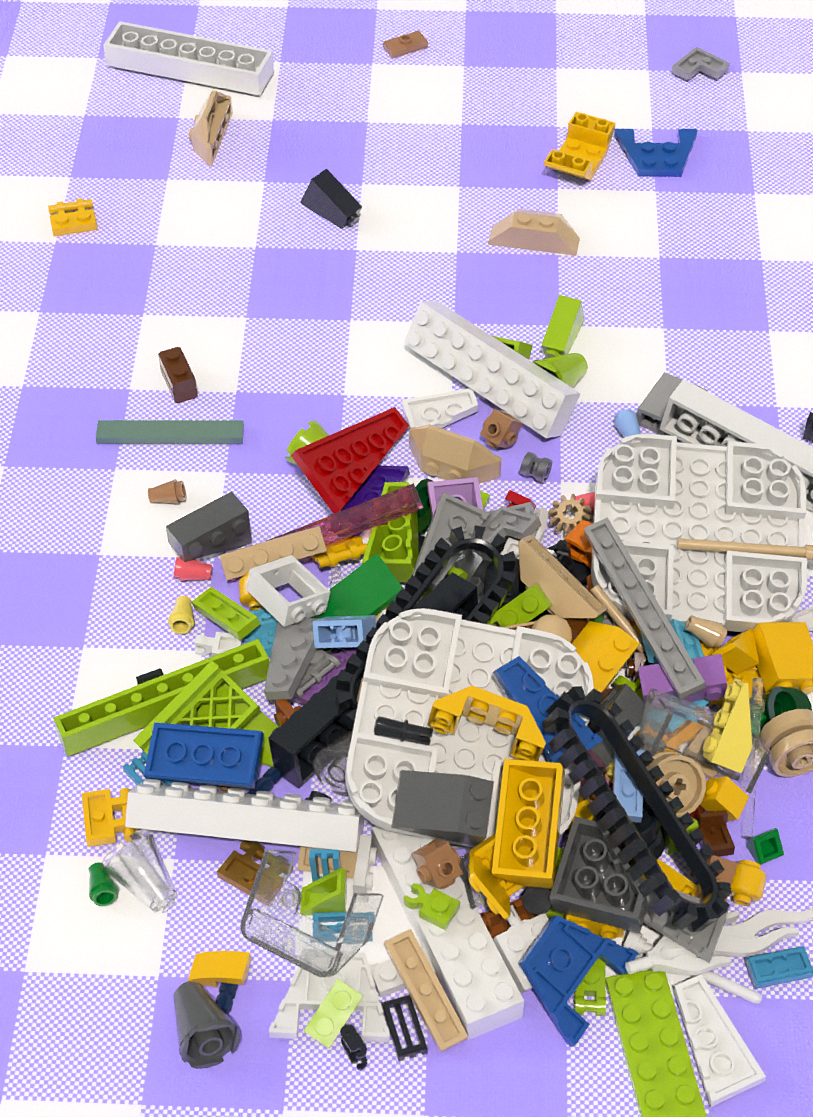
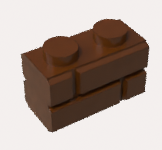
(177, 374)

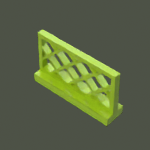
(192, 696)

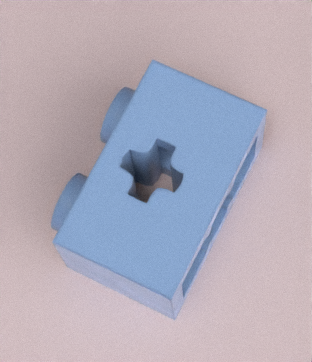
(342, 631)

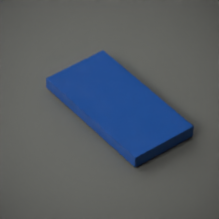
(204, 755)

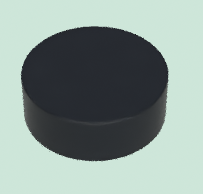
(537, 900)

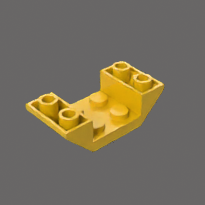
(584, 148)
(494, 710)

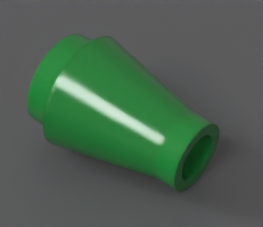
(101, 886)

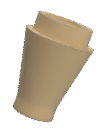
(708, 631)

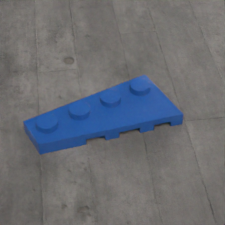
(528, 688)

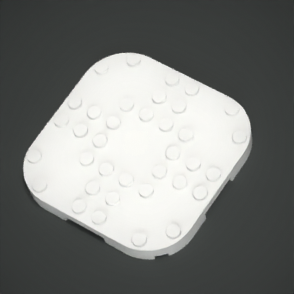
(705, 492)
(425, 659)

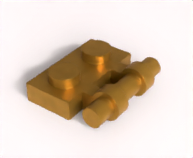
(241, 869)

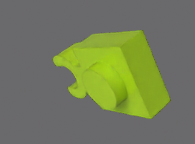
(435, 908)

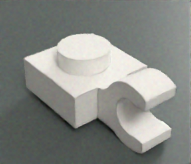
(217, 645)

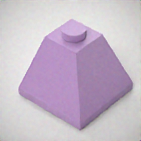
(464, 489)

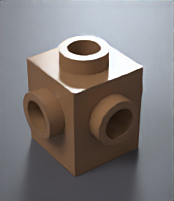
(500, 429)
(437, 864)

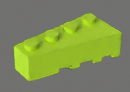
(396, 540)

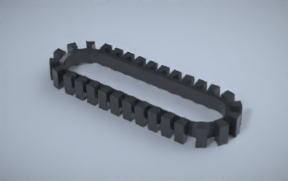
(416, 587)
(713, 893)

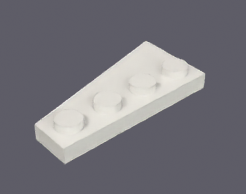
(717, 1046)

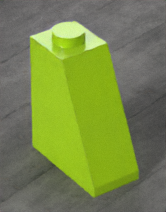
(563, 326)

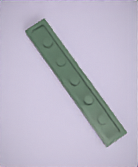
(170, 432)

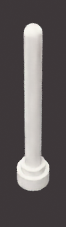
(640, 944)

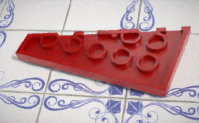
(346, 458)

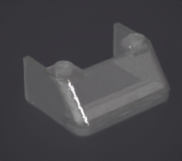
(684, 728)
(278, 927)

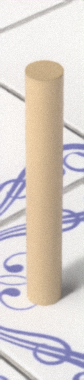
(617, 616)

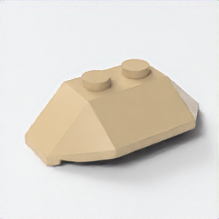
(211, 126)
(535, 232)
(452, 455)
(563, 590)

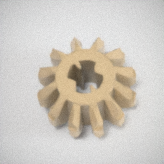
(559, 512)

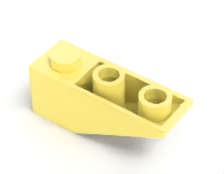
(732, 734)

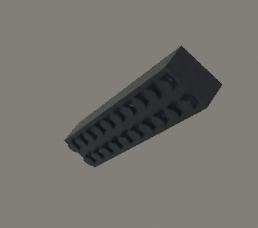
(320, 723)

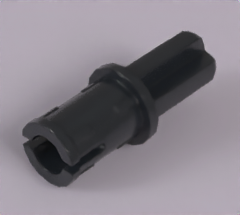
(403, 730)

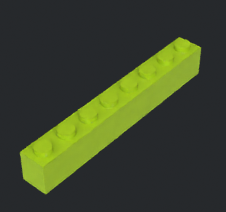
(142, 703)

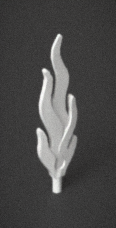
(734, 940)

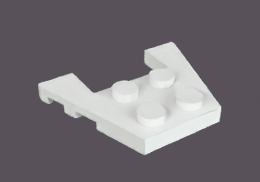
(309, 991)

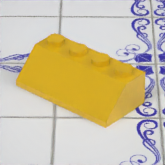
(605, 650)
(529, 822)

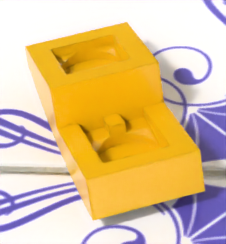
(220, 966)

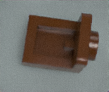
(715, 832)

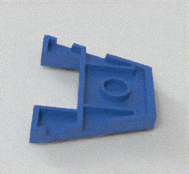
(657, 159)
(559, 964)

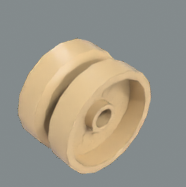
(790, 742)
(684, 777)

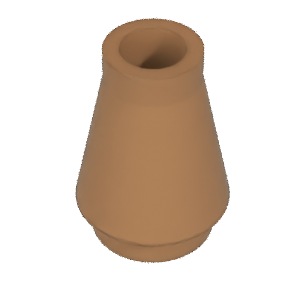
(168, 492)

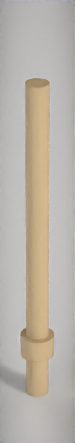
(722, 546)

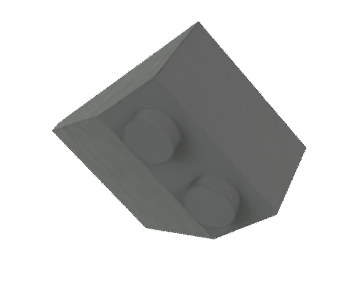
(443, 806)

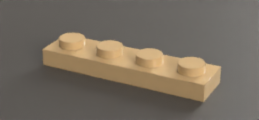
(298, 544)
(425, 991)

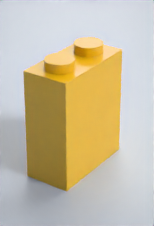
(785, 655)

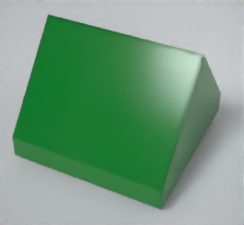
(765, 846)

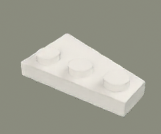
(439, 408)

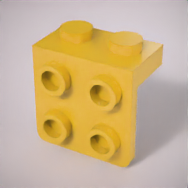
(494, 888)

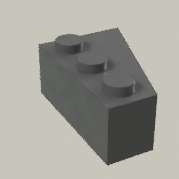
(211, 529)
(632, 709)

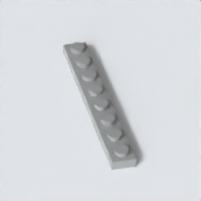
(644, 609)

